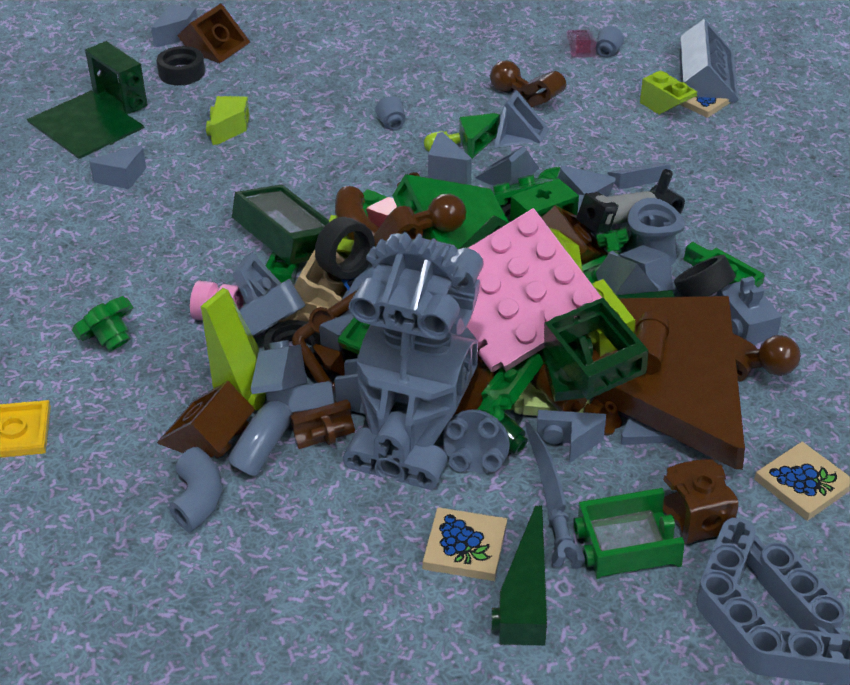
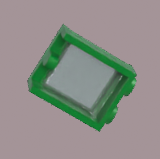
(627, 533)

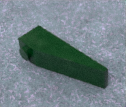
(522, 598)

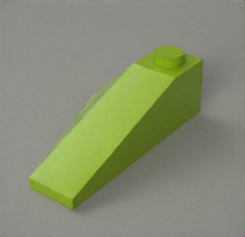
(230, 346)

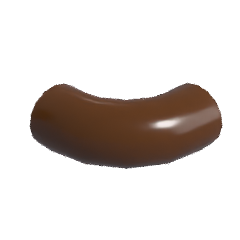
(349, 204)

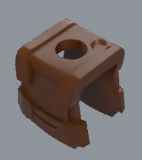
(700, 500)

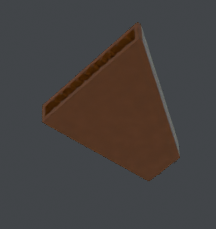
(697, 385)

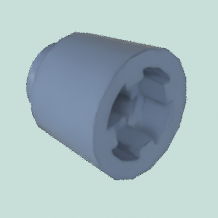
(609, 41)
(391, 112)

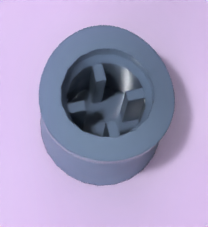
(655, 226)

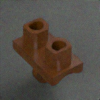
(322, 424)

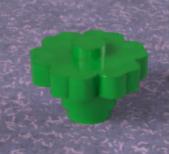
(106, 323)

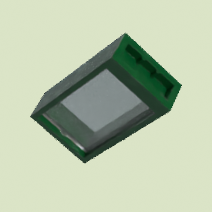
(279, 221)

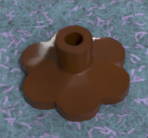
(612, 422)

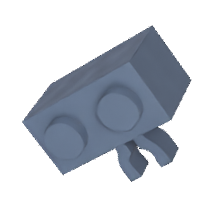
(751, 311)

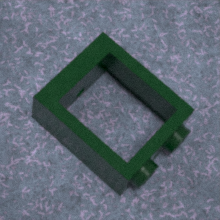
(126, 94)
(604, 373)

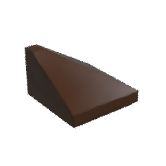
(330, 359)

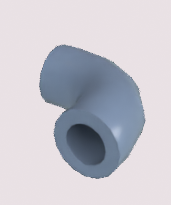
(260, 437)
(202, 489)

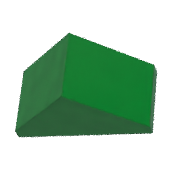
(478, 132)

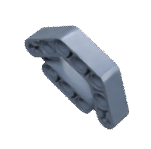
(813, 652)

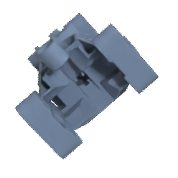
(410, 355)

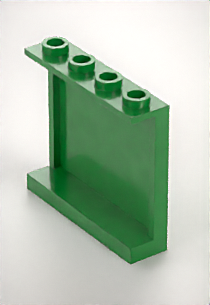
(479, 202)

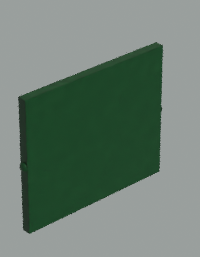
(85, 124)

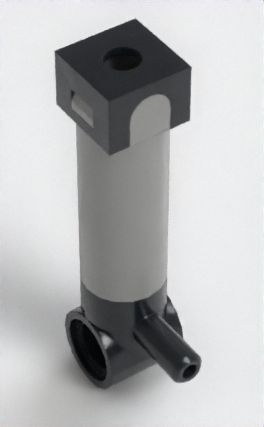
(602, 212)

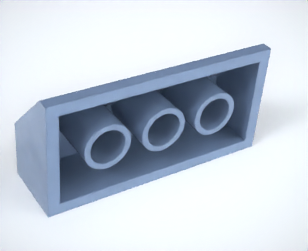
(708, 63)

